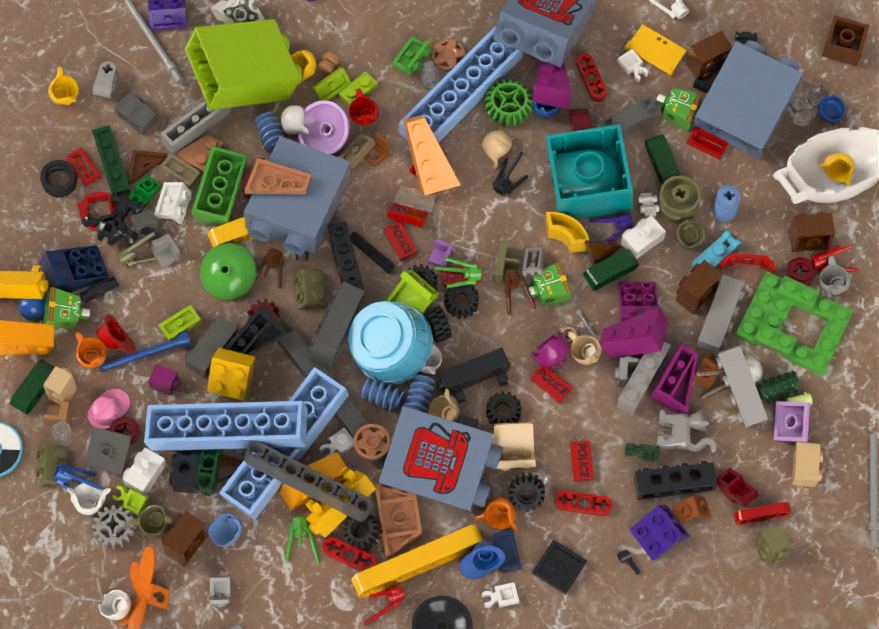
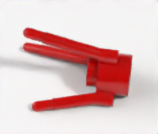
(821, 259)
(393, 594)

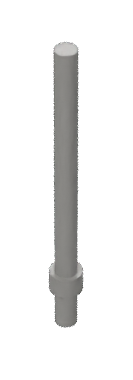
(170, 66)
(873, 526)

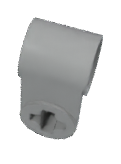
(105, 81)

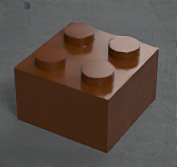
(845, 40)
(708, 55)
(811, 232)
(698, 286)
(184, 538)

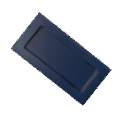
(506, 542)

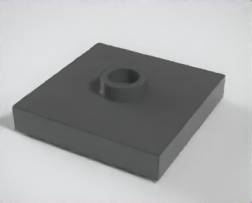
(108, 451)

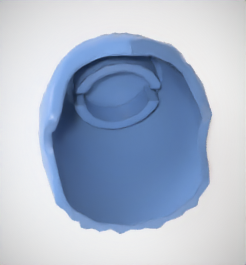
(225, 529)

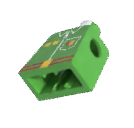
(680, 107)
(551, 286)
(63, 309)

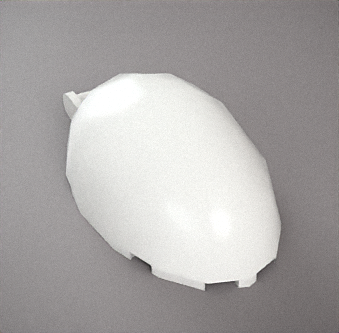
(812, 184)

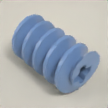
(268, 130)
(726, 203)
(419, 392)
(382, 395)

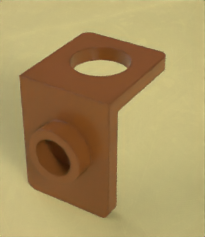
(381, 146)
(707, 365)
(690, 509)

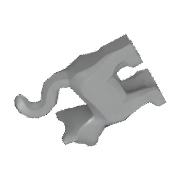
(680, 432)

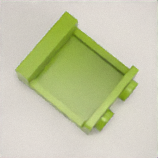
(414, 292)

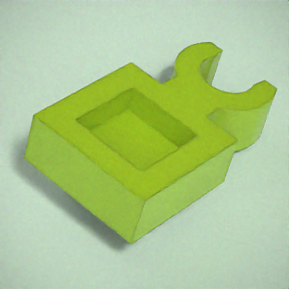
(133, 499)

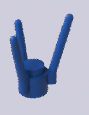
(65, 473)

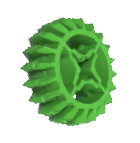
(507, 95)

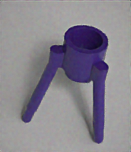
(622, 222)

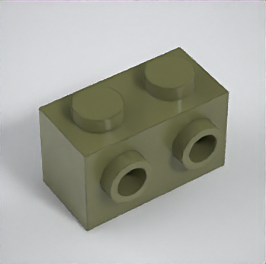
(773, 545)

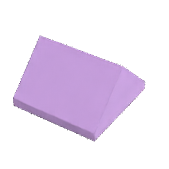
(791, 421)

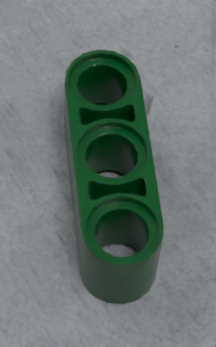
(661, 158)
(611, 269)
(32, 387)
(209, 474)

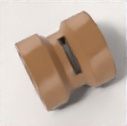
(328, 63)

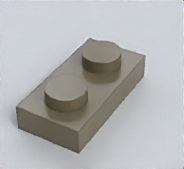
(357, 150)
(180, 170)

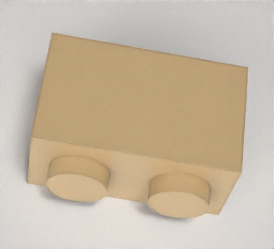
(60, 385)
(806, 464)

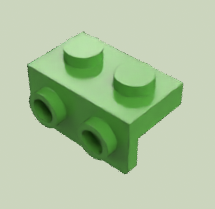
(411, 56)

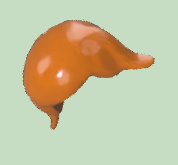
(90, 351)
(496, 507)

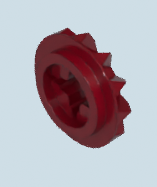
(805, 265)
(132, 427)

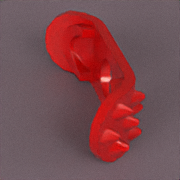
(764, 261)

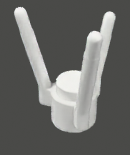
(679, 9)

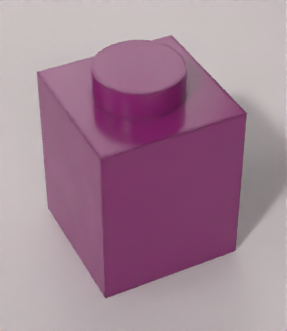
(164, 380)

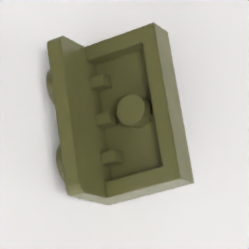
(310, 288)
(48, 459)

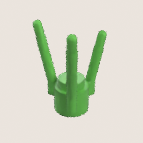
(471, 272)
(300, 528)

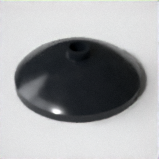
(442, 612)

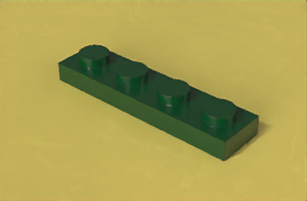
(111, 160)

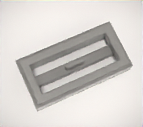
(533, 268)

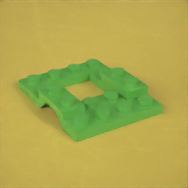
(769, 311)

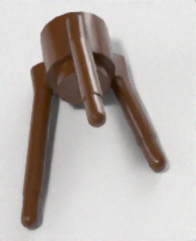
(272, 260)
(512, 281)

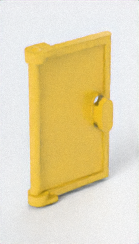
(656, 52)

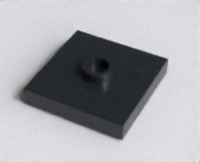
(559, 567)

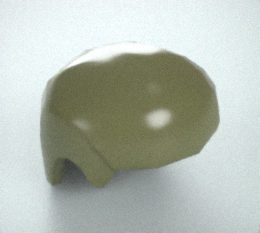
(690, 234)

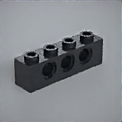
(344, 254)
(185, 482)
(646, 489)

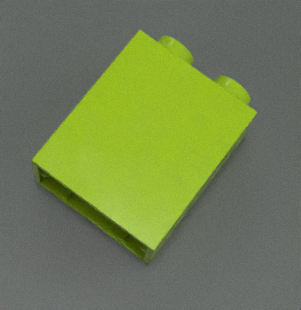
(243, 63)

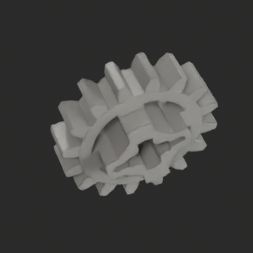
(105, 527)

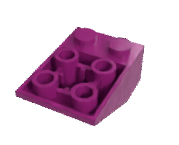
(636, 298)

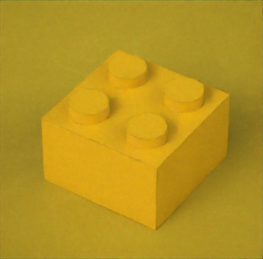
(231, 374)

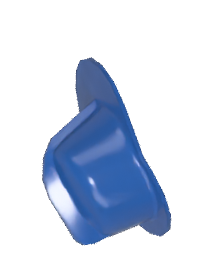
(482, 560)

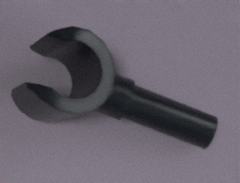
(624, 556)

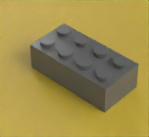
(335, 325)

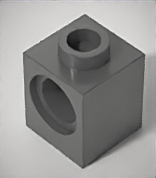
(144, 224)

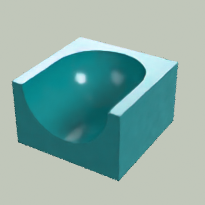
(590, 172)

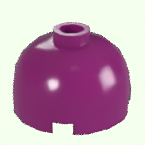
(552, 351)

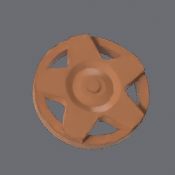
(447, 54)
(372, 442)

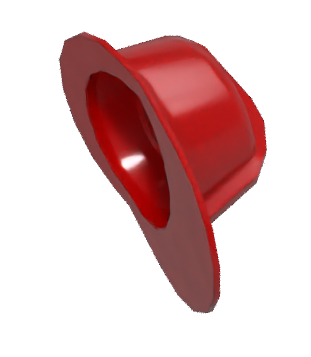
(114, 336)

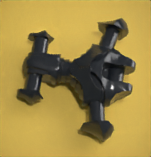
(113, 225)

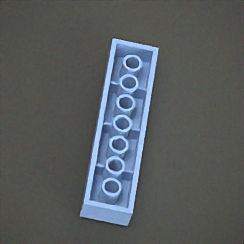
(464, 86)
(225, 425)
(252, 489)

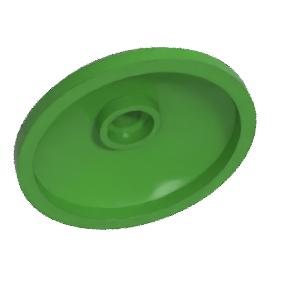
(240, 273)

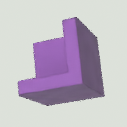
(440, 251)

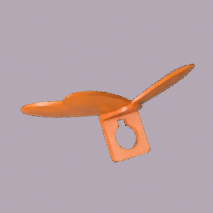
(141, 578)

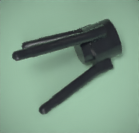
(503, 184)

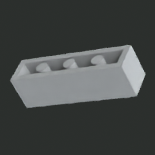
(191, 126)
(720, 315)
(641, 380)
(742, 385)

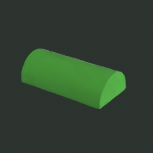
(219, 186)

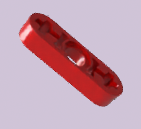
(590, 85)
(597, 509)
(762, 513)
(352, 563)

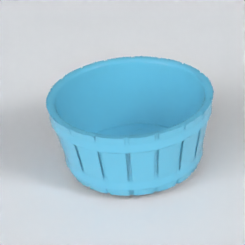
(390, 341)

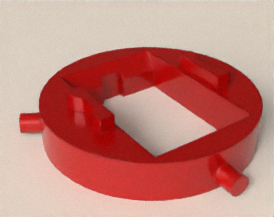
(92, 198)

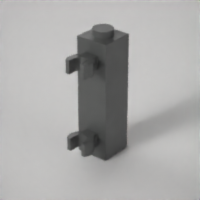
(635, 116)

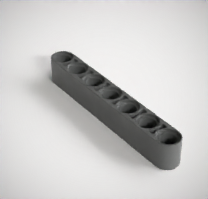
(313, 489)

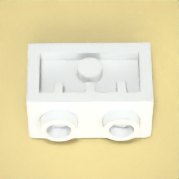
(173, 201)

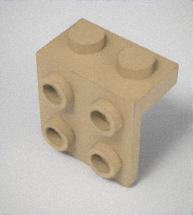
(517, 445)

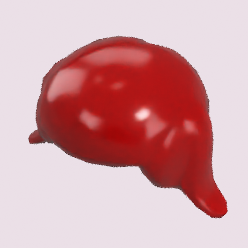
(363, 109)

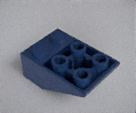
(73, 268)

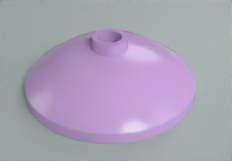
(317, 119)

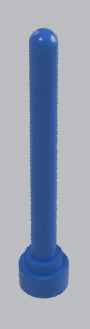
(181, 340)

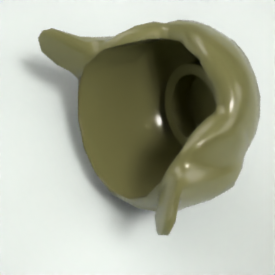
(153, 520)

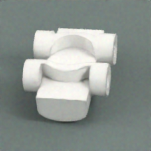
(648, 207)

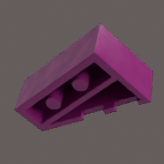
(552, 86)
(635, 335)

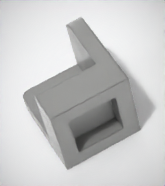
(165, 250)

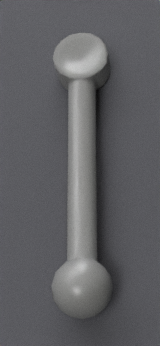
(579, 313)

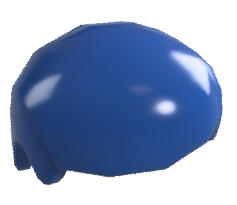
(831, 109)
(545, 111)
(32, 308)

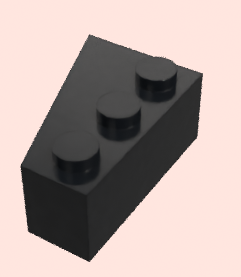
(258, 332)

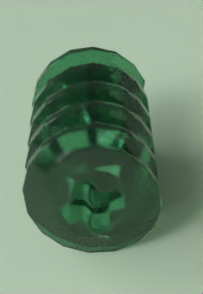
(778, 386)

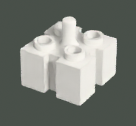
(236, 11)

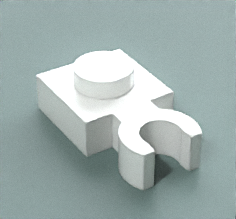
(632, 63)
(340, 443)
(503, 594)

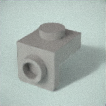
(625, 363)
(220, 591)

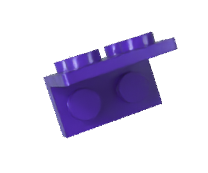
(167, 14)
(659, 531)

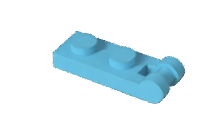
(718, 250)

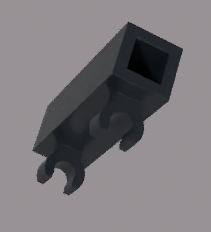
(474, 372)

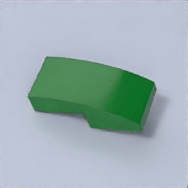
(144, 191)

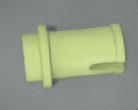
(801, 398)

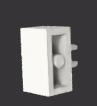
(643, 236)
(144, 471)

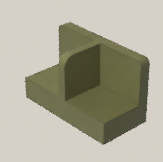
(507, 260)

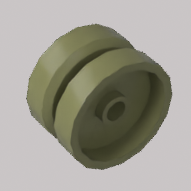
(679, 199)

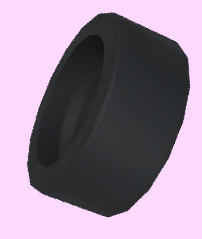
(57, 165)

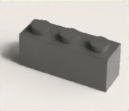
(219, 334)

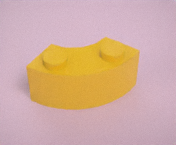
(567, 230)

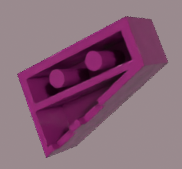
(676, 381)

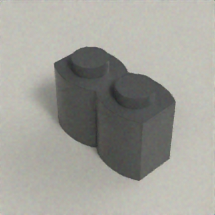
(136, 113)

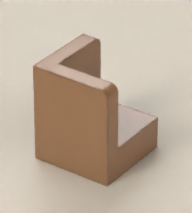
(57, 413)

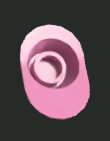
(108, 408)

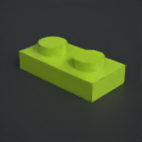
(364, 82)
(331, 84)
(179, 323)

